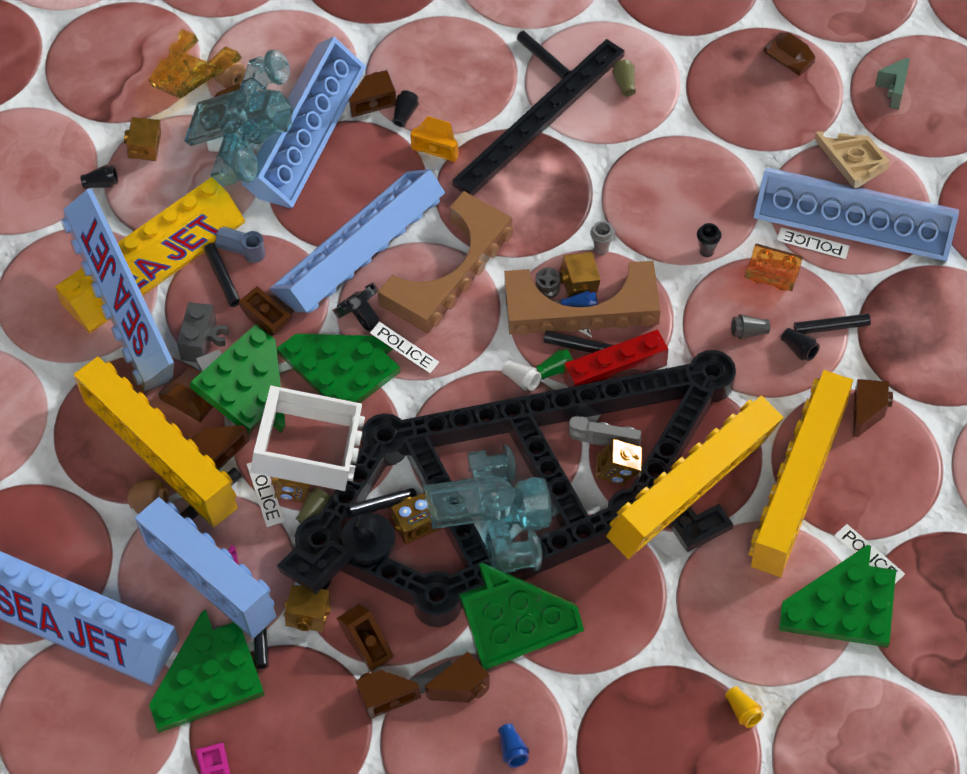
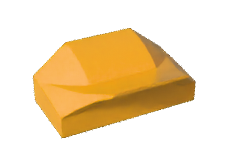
(435, 138)

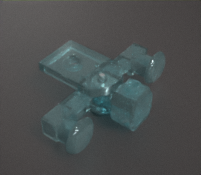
(251, 112)
(496, 506)

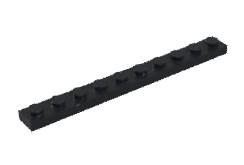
(538, 118)

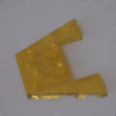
(183, 72)

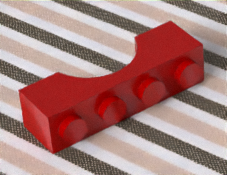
(641, 353)

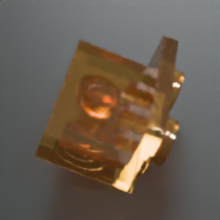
(773, 267)

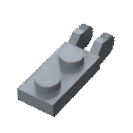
(601, 432)

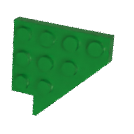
(340, 364)
(241, 380)
(844, 603)
(515, 617)
(206, 676)

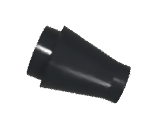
(405, 106)
(100, 178)
(708, 239)
(802, 345)

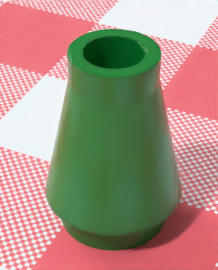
(554, 364)

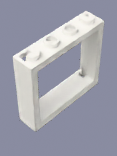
(316, 408)

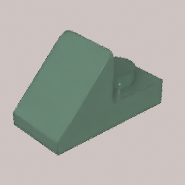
(893, 78)

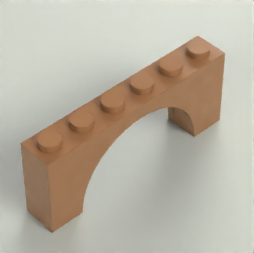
(427, 301)
(534, 313)

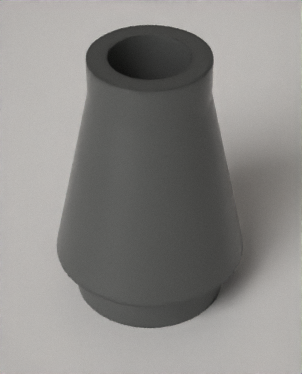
(748, 326)

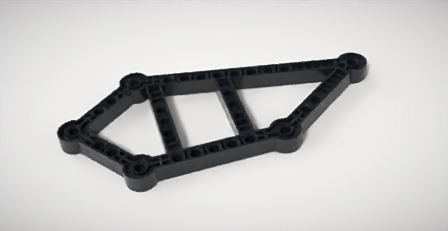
(415, 440)

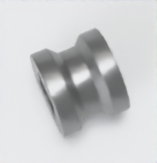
(547, 277)

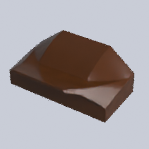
(790, 52)
(266, 310)
(182, 397)

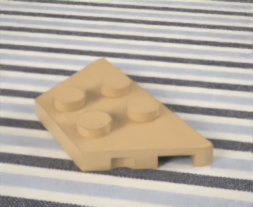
(854, 156)

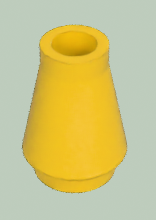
(745, 708)

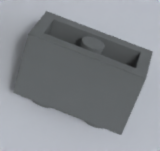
(199, 331)

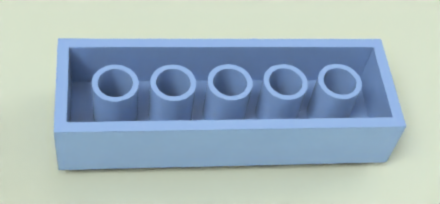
(206, 567)

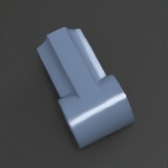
(246, 244)

